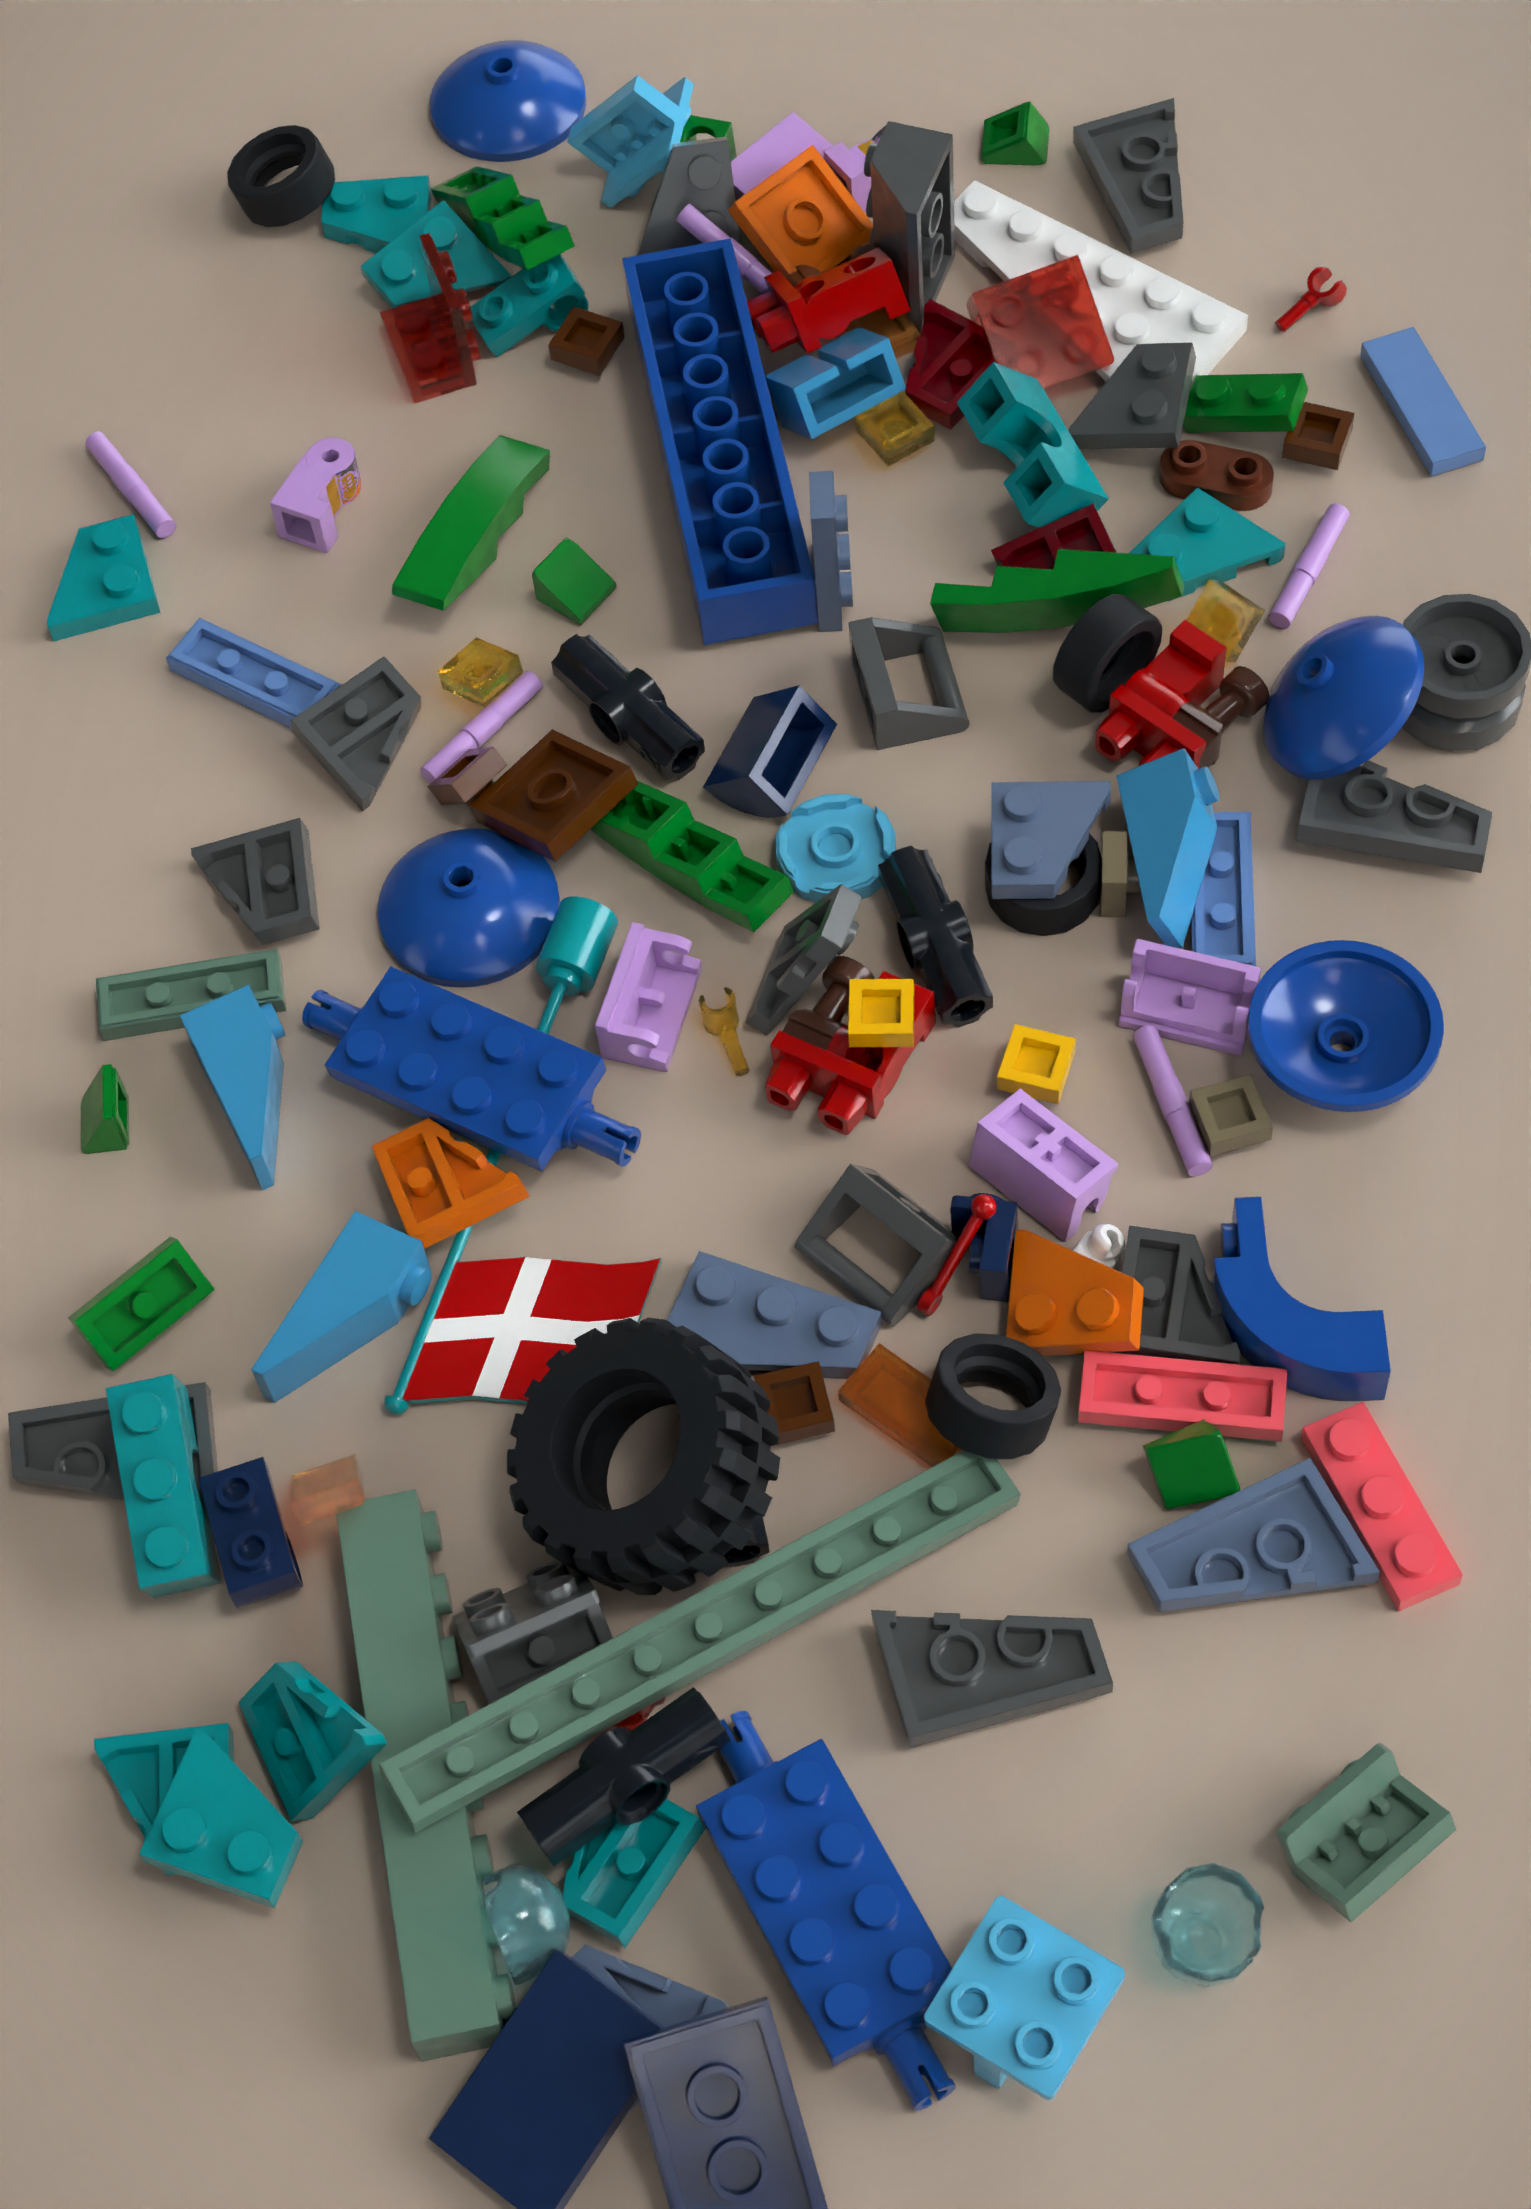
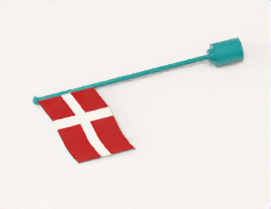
(506, 1318)

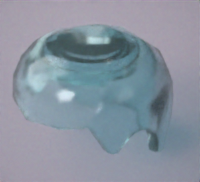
(526, 1919)
(1207, 1925)

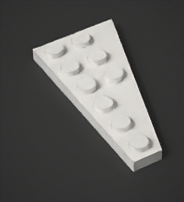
(1131, 297)

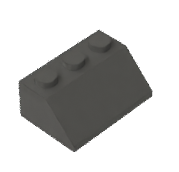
(913, 208)

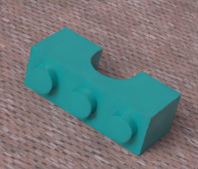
(1021, 422)
(161, 1499)

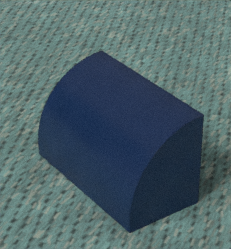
(771, 753)

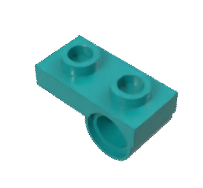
(526, 302)

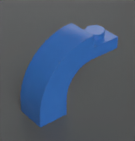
(1323, 1351)

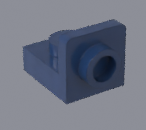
(991, 1247)

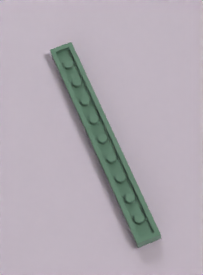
(694, 1637)

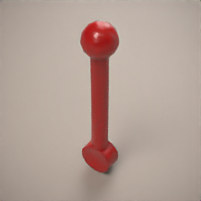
(983, 1208)

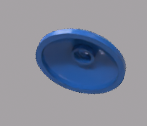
(507, 101)
(1343, 697)
(473, 930)
(1351, 998)

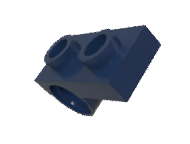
(250, 1533)

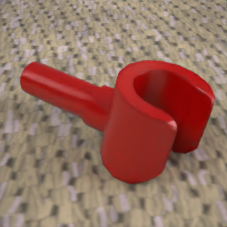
(1313, 297)

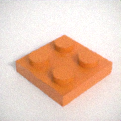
(802, 216)

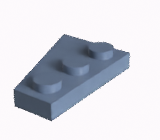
(830, 550)
(773, 1321)
(1255, 1545)

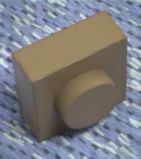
(1118, 874)
(1230, 1115)

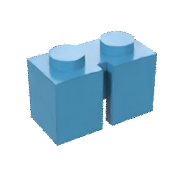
(844, 382)

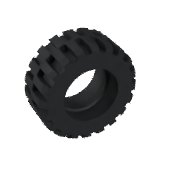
(581, 1416)

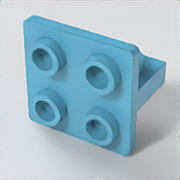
(633, 134)
(1023, 1999)

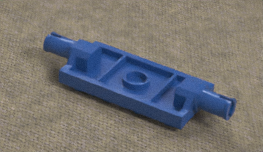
(470, 1070)
(830, 1906)

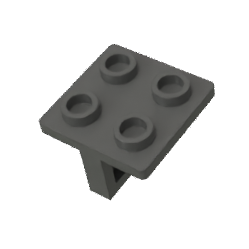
(530, 1628)

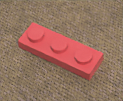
(1181, 1392)
(1381, 1506)

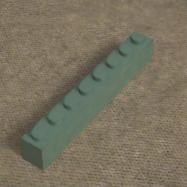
(407, 1694)

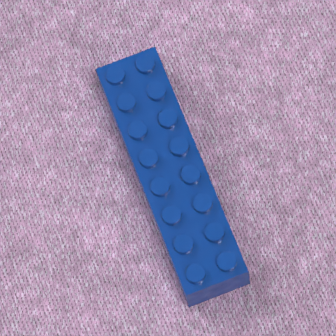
(720, 443)

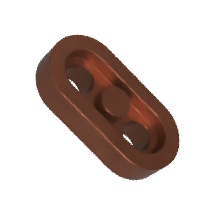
(1227, 474)

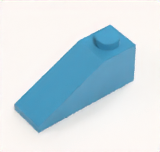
(1170, 837)
(245, 1069)
(348, 1302)

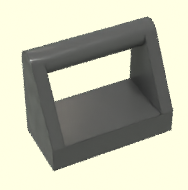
(895, 721)
(901, 1214)

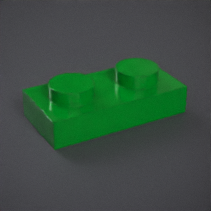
(1245, 403)
(141, 1303)

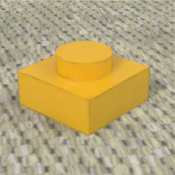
(881, 1013)
(1036, 1063)

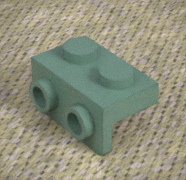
(1362, 1833)

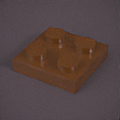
(554, 795)

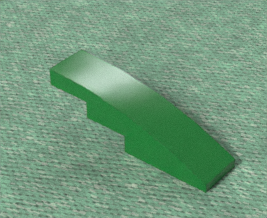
(503, 218)
(466, 526)
(1057, 597)
(693, 857)

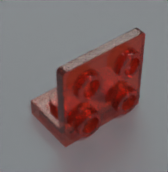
(1044, 323)
(431, 333)

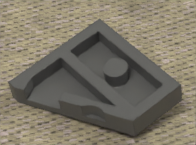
(697, 175)
(1140, 401)
(360, 728)
(266, 879)
(803, 953)
(1179, 1301)

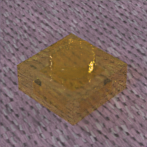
(895, 428)
(1226, 617)
(480, 672)

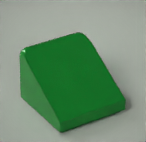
(1015, 137)
(571, 582)
(105, 1113)
(1191, 1466)

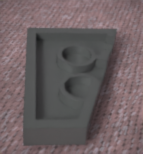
(1136, 172)
(1389, 819)
(75, 1446)
(985, 1672)

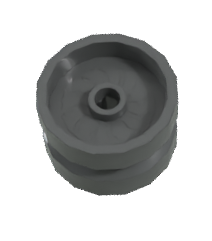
(1472, 671)

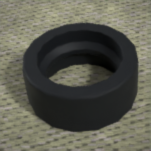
(294, 195)
(1106, 650)
(1053, 914)
(983, 1428)

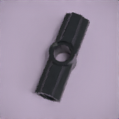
(628, 706)
(935, 936)
(624, 1776)

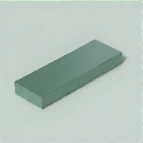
(156, 997)

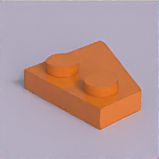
(442, 1182)
(1070, 1301)

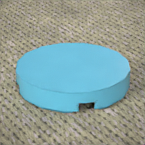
(834, 844)

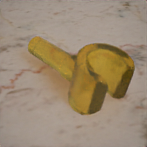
(723, 1024)

